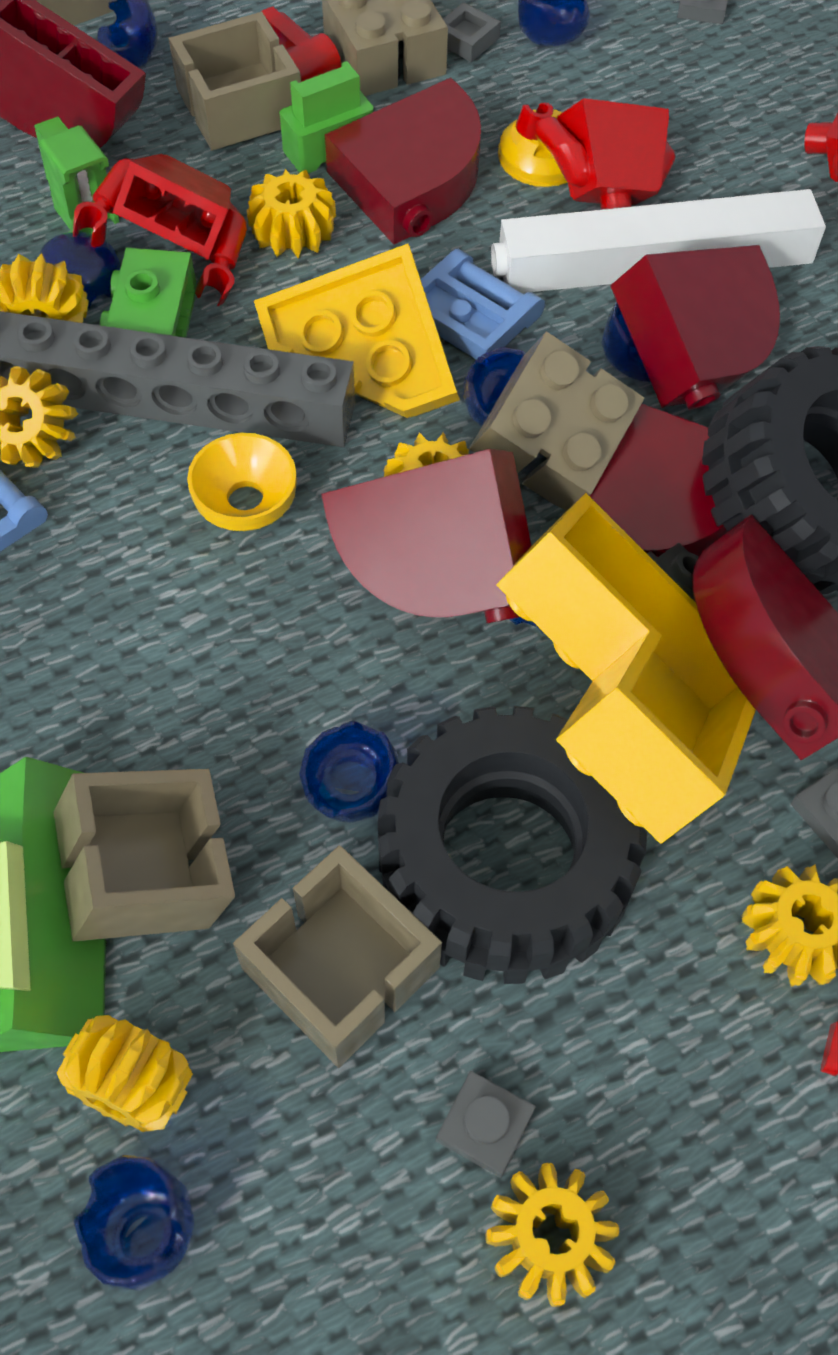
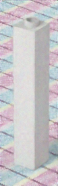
(605, 243)

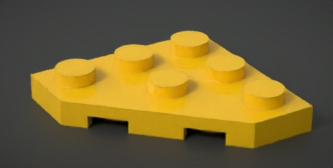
(369, 316)

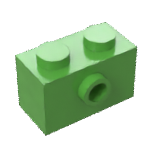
(152, 292)

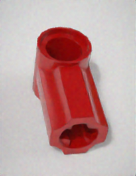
(310, 54)

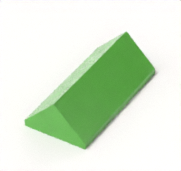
(64, 974)

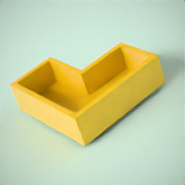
(660, 708)

